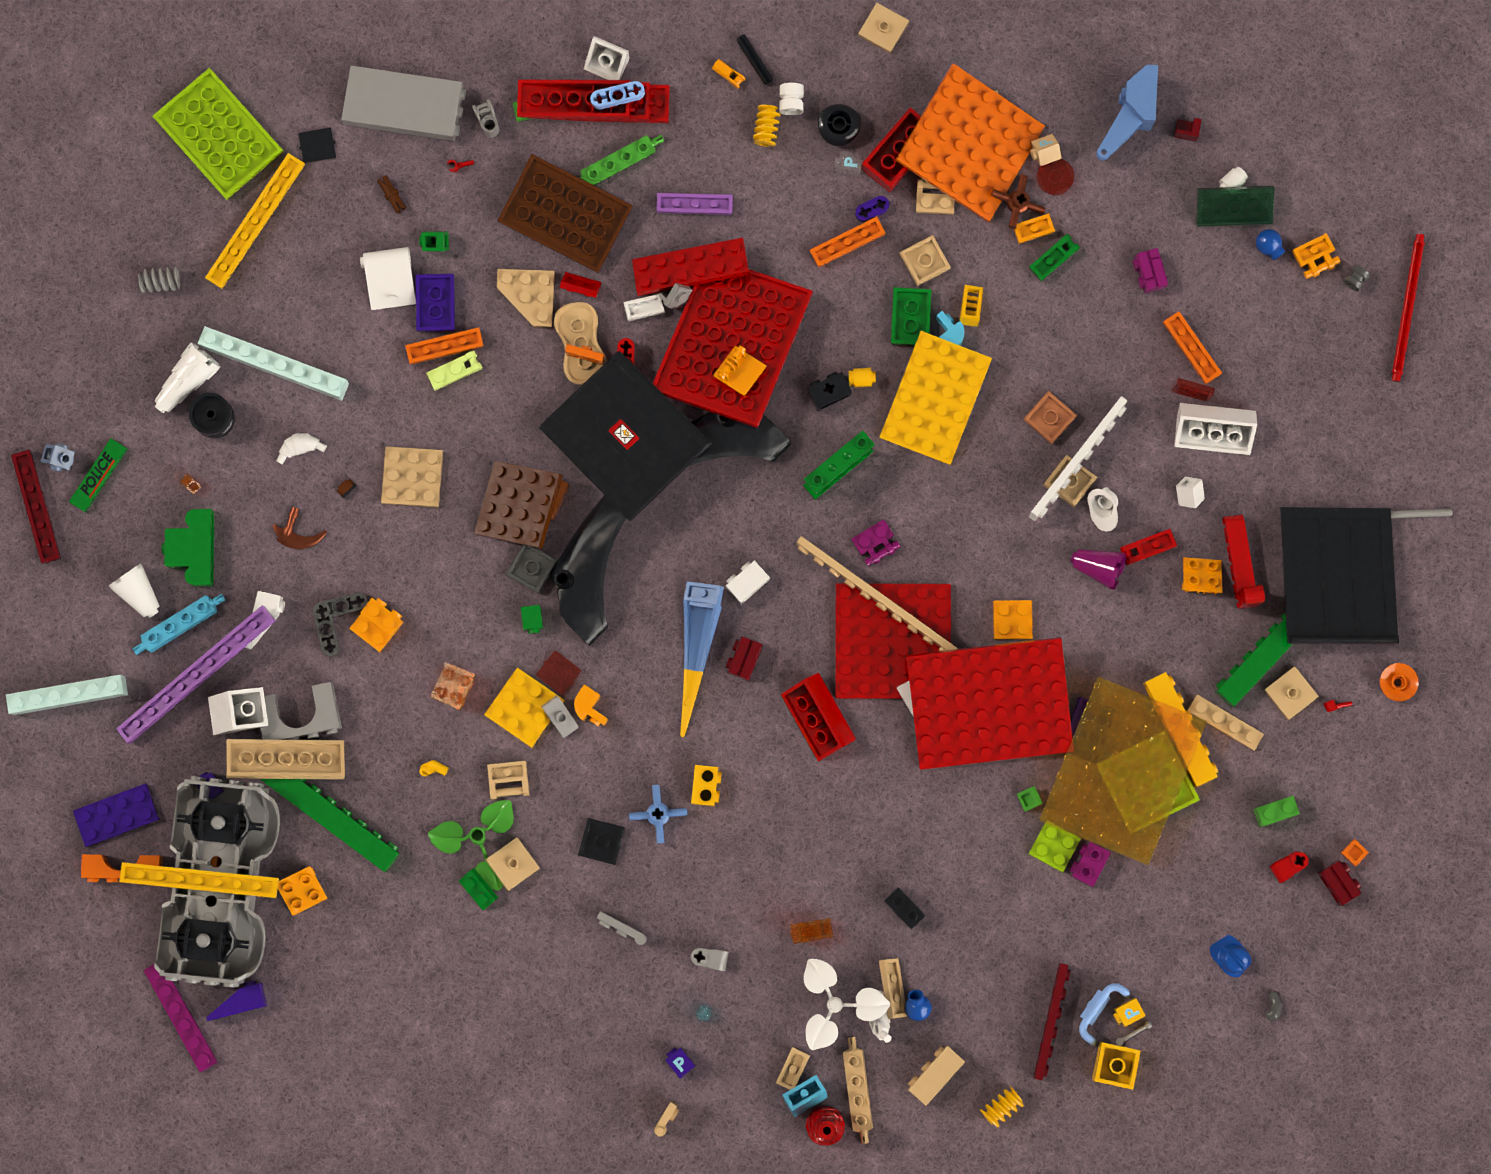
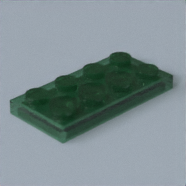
(1235, 206)

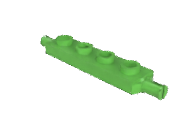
(620, 160)

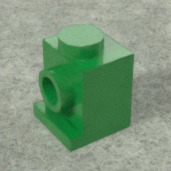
(442, 241)

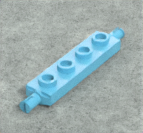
(178, 623)

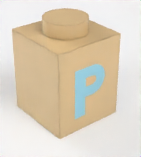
(1045, 150)

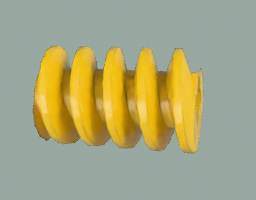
(765, 125)
(1002, 1107)

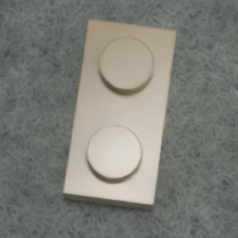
(792, 1068)

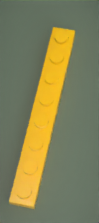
(255, 221)
(199, 880)

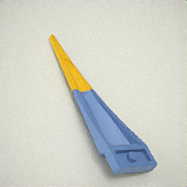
(700, 621)

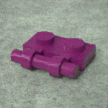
(873, 537)

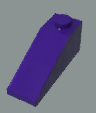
(243, 1000)

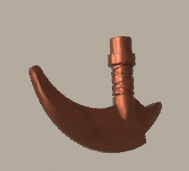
(292, 540)

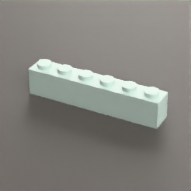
(66, 694)

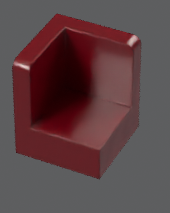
(1187, 130)

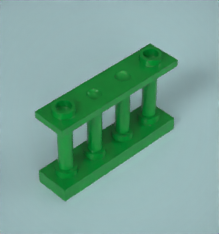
(838, 465)

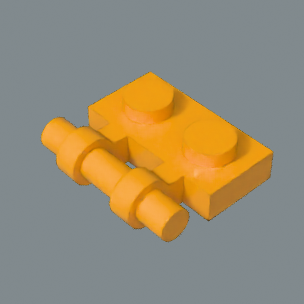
(1313, 250)

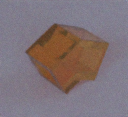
(190, 484)

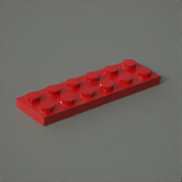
(690, 266)

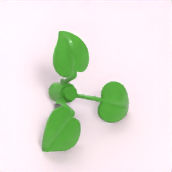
(448, 836)

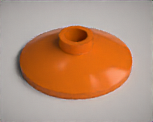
(1408, 680)

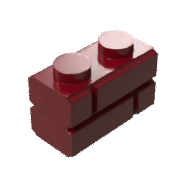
(744, 659)
(1339, 882)

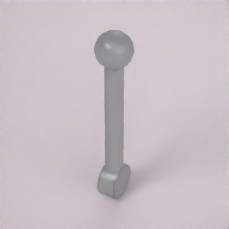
(1120, 1041)

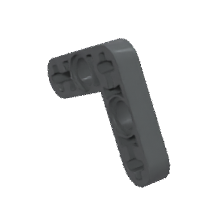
(332, 612)

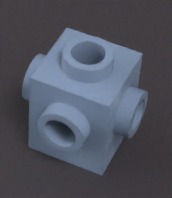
(57, 457)

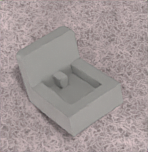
(677, 296)

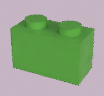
(1276, 811)

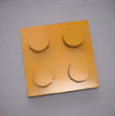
(1012, 619)

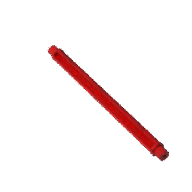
(1407, 310)

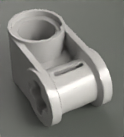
(485, 116)
(713, 958)

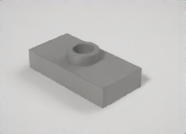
(559, 716)

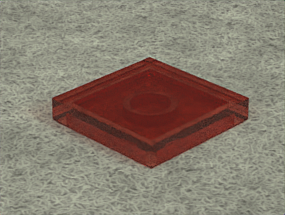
(1192, 389)

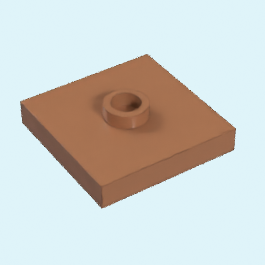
(1050, 417)

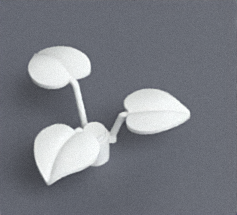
(821, 1031)

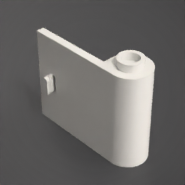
(389, 276)

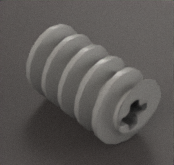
(159, 280)

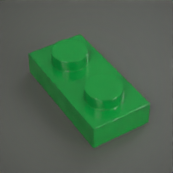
(478, 889)

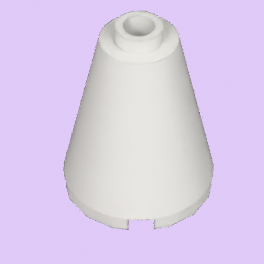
(137, 591)

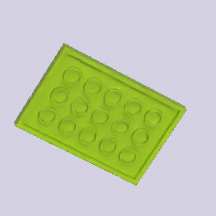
(218, 133)

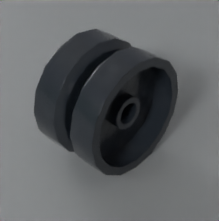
(209, 405)

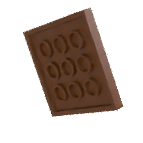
(518, 504)

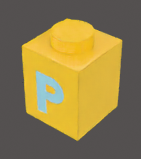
(1128, 1012)

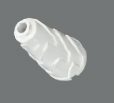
(186, 376)

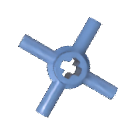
(663, 808)

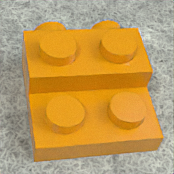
(377, 624)

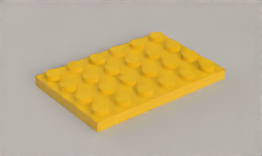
(935, 397)

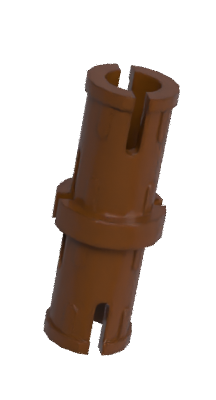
(391, 194)

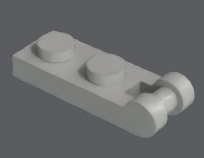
(622, 929)

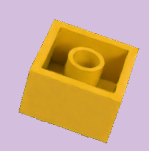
(1116, 1065)

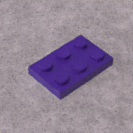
(435, 302)

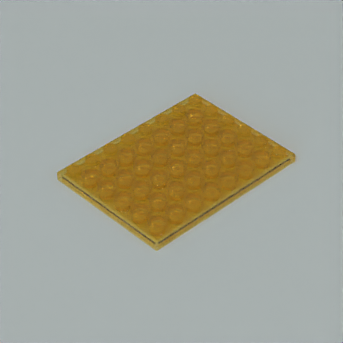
(1123, 770)

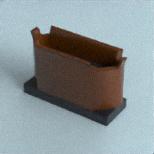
(346, 487)

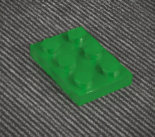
(910, 315)

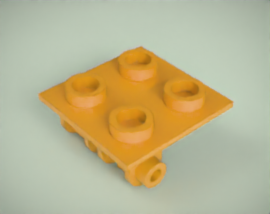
(739, 370)
(1202, 575)
(301, 890)

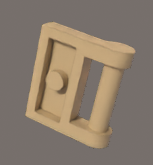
(932, 203)
(508, 773)

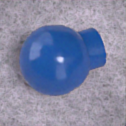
(1270, 243)
(917, 1006)

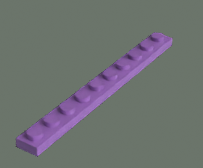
(196, 674)

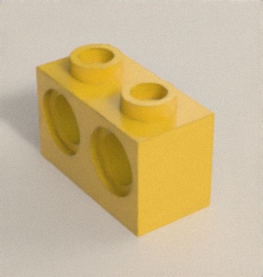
(700, 785)

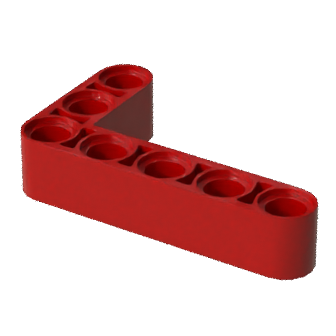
(1241, 566)

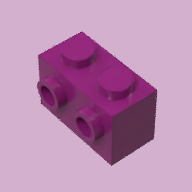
(1090, 864)

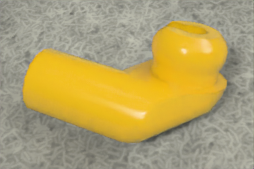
(431, 767)

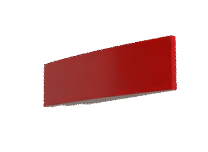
(572, 101)

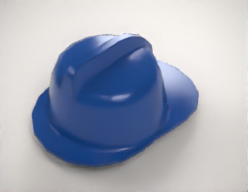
(1230, 956)

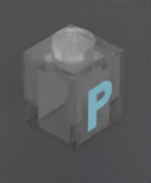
(848, 164)

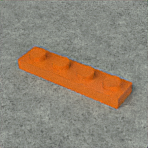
(847, 242)
(444, 346)
(1192, 347)

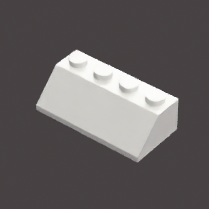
(1215, 428)

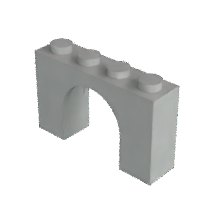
(325, 718)

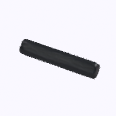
(754, 59)

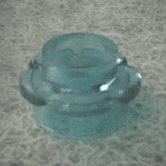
(703, 1013)

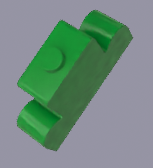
(192, 548)

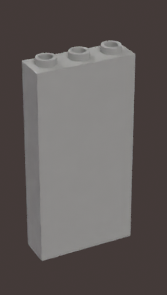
(403, 103)

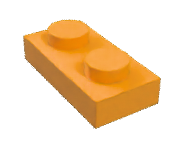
(1034, 228)

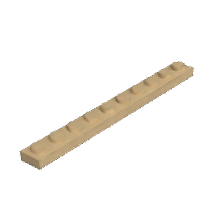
(868, 592)

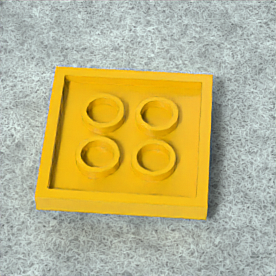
(519, 707)

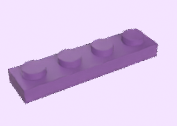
(694, 203)

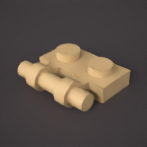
(669, 1114)

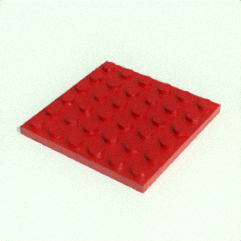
(875, 646)

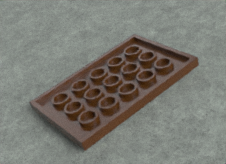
(565, 213)

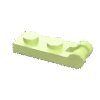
(454, 370)

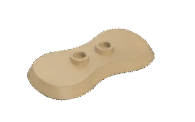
(578, 326)

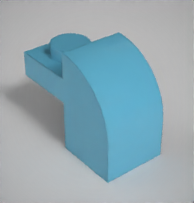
(953, 332)

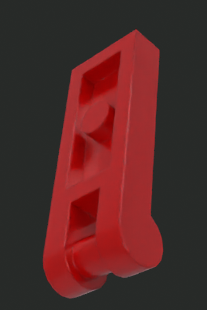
(1149, 546)

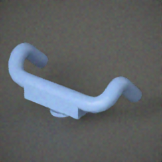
(1096, 1006)

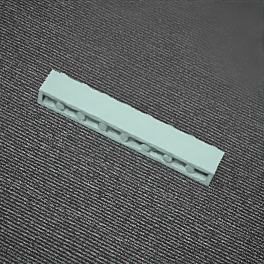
(273, 363)

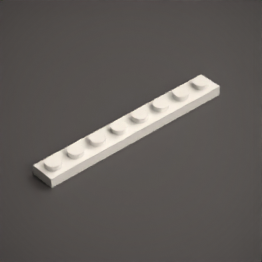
(1074, 465)

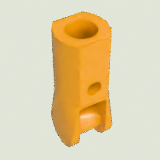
(726, 71)

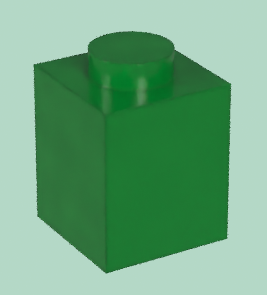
(532, 619)

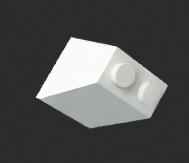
(238, 711)

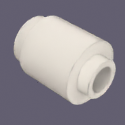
(1234, 178)

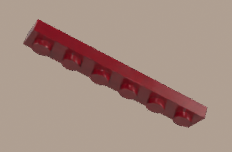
(36, 506)
(1050, 1030)

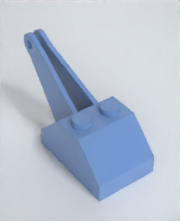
(1137, 110)

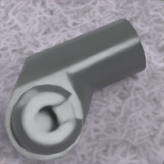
(1276, 1008)

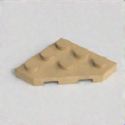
(529, 293)

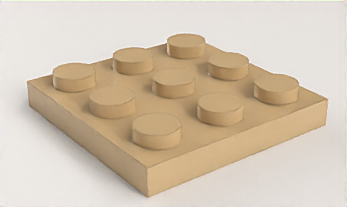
(412, 477)

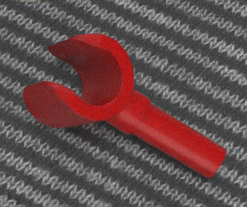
(459, 165)
(1331, 705)

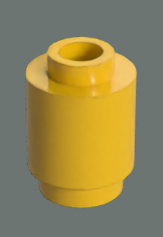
(861, 377)

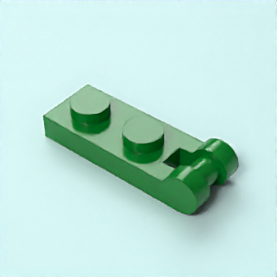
(1053, 258)

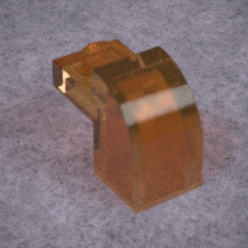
(811, 930)

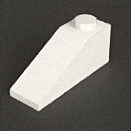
(273, 603)

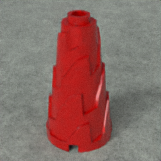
(825, 1117)

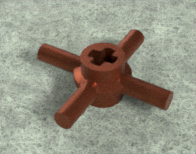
(1018, 201)

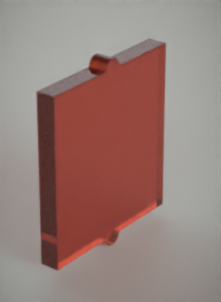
(558, 672)

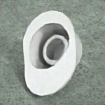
(1103, 508)

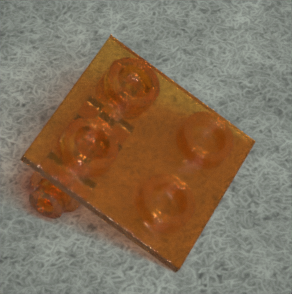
(453, 686)

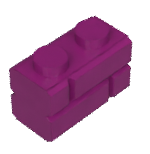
(1150, 270)

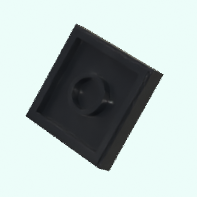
(601, 841)

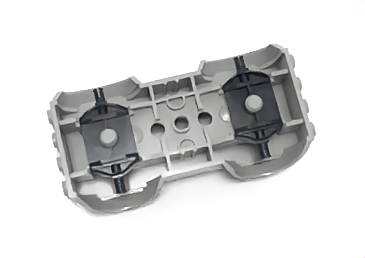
(229, 938)

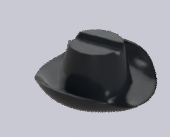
(839, 124)

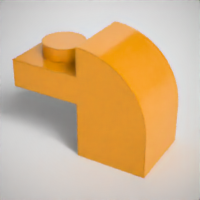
(584, 705)

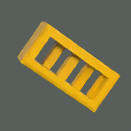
(969, 317)

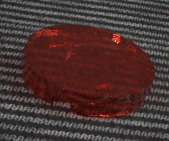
(1055, 177)

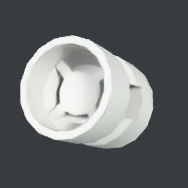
(791, 99)

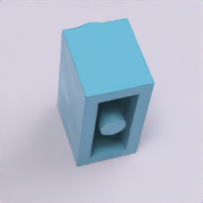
(805, 1096)

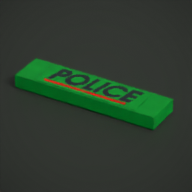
(98, 475)

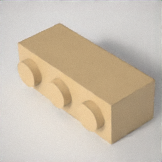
(935, 1074)

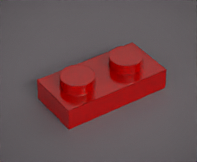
(580, 285)

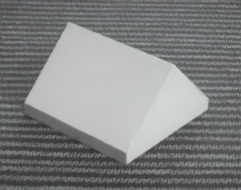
(606, 59)

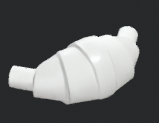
(299, 444)
(881, 1026)

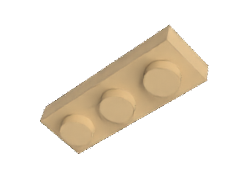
(893, 987)

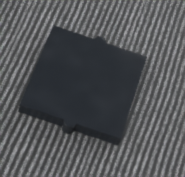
(317, 145)

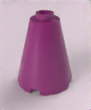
(1100, 565)

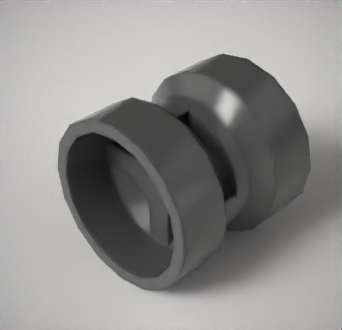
(1357, 277)

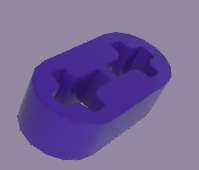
(870, 205)

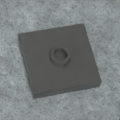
(531, 568)

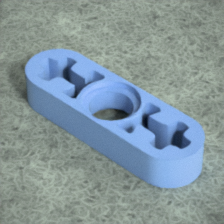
(629, 86)

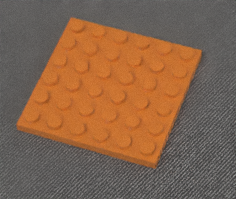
(970, 142)

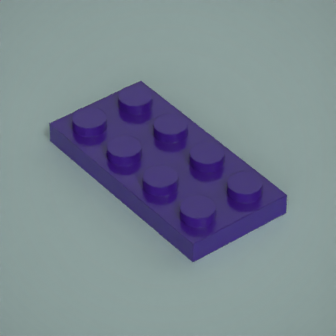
(116, 815)

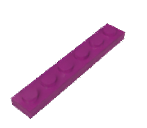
(182, 1019)

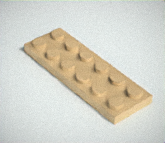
(285, 759)

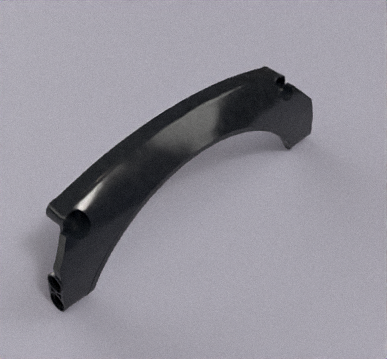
(588, 550)

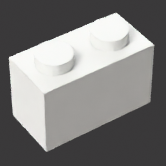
(747, 582)

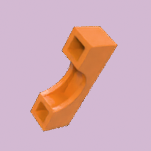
(98, 867)

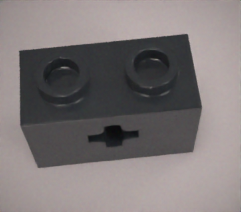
(839, 392)
(904, 908)

